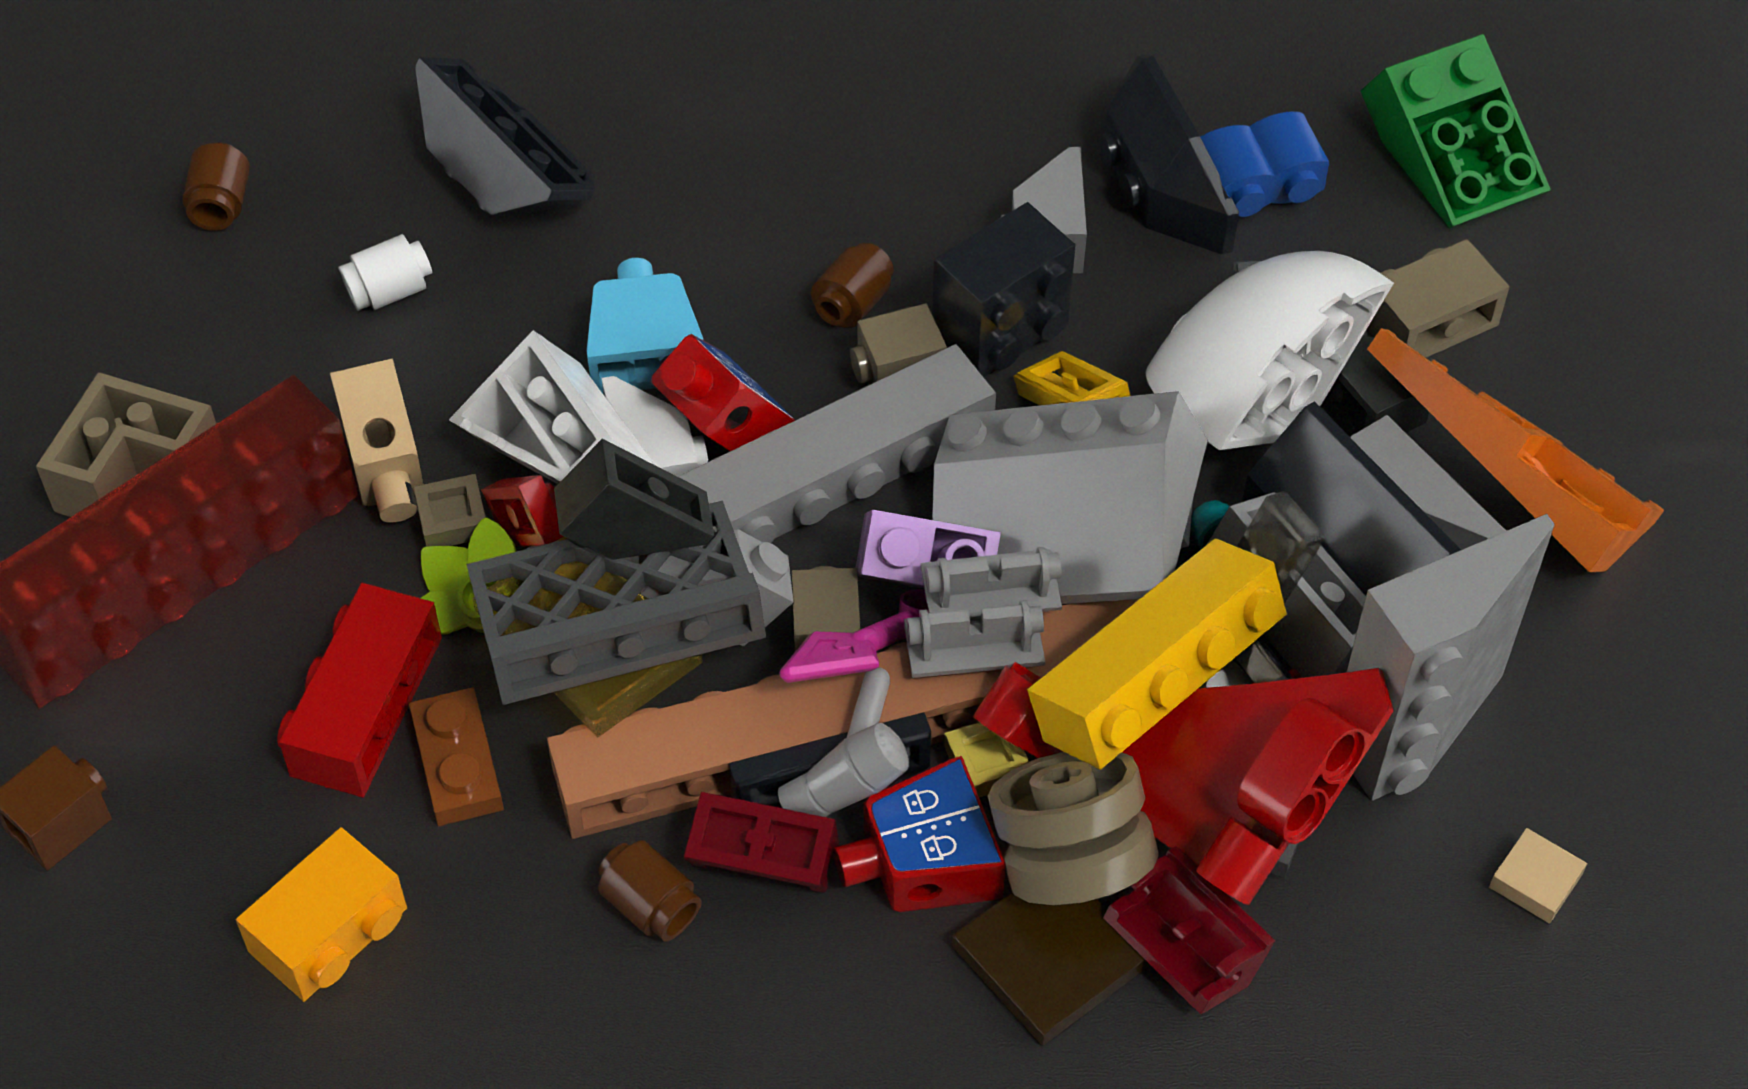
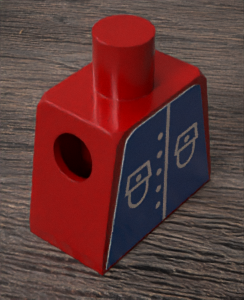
(710, 386)
(927, 843)

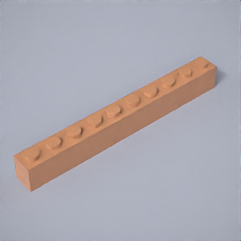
(671, 754)

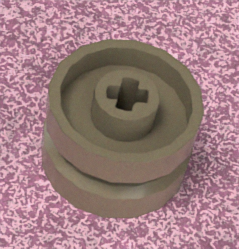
(1072, 828)

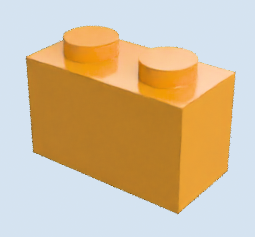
(323, 914)

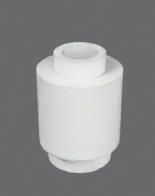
(386, 273)

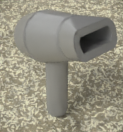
(858, 765)

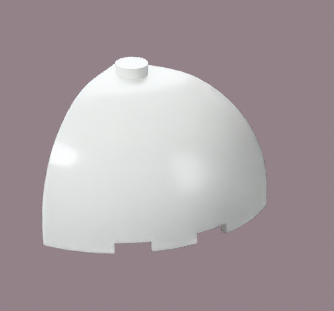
(1267, 343)

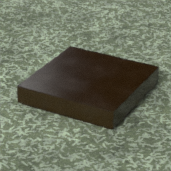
(1048, 960)

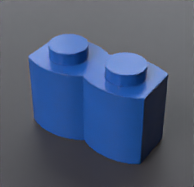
(1268, 161)

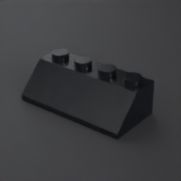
(1360, 510)

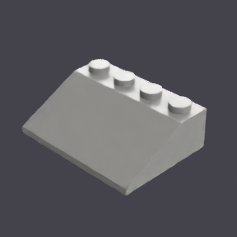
(1081, 478)
(1442, 648)

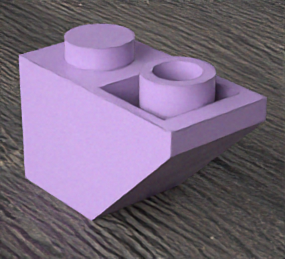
(897, 544)

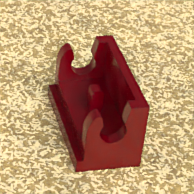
(762, 840)
(1190, 932)

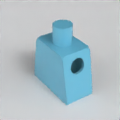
(637, 323)

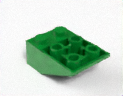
(1456, 131)

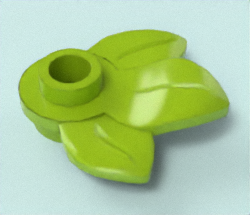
(448, 576)

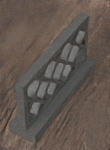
(625, 632)

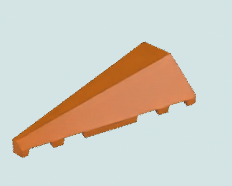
(1590, 511)

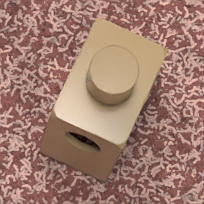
(379, 438)

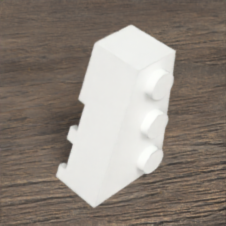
(543, 411)

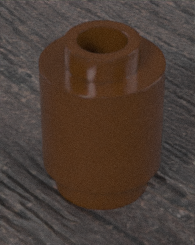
(215, 185)
(852, 285)
(648, 890)

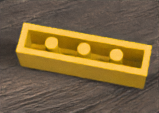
(1157, 653)

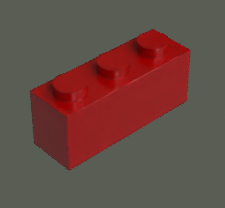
(360, 689)

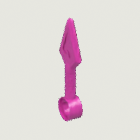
(849, 653)

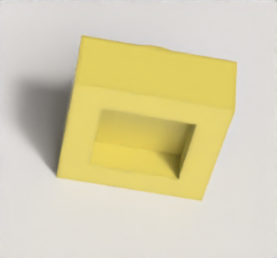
(984, 753)

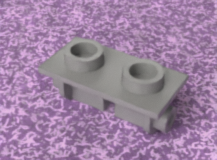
(993, 582)
(955, 644)

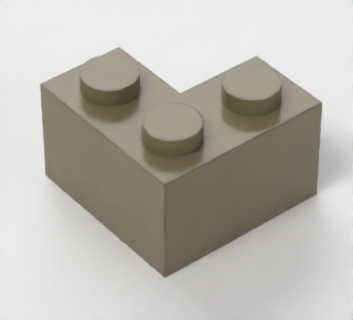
(113, 437)

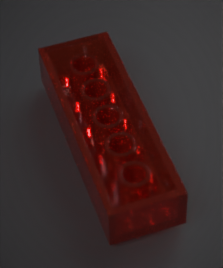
(170, 539)

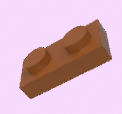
(456, 756)

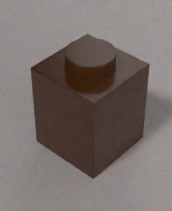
(53, 806)

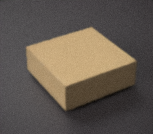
(1538, 875)

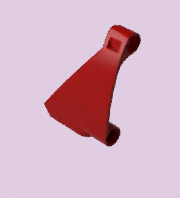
(1232, 765)

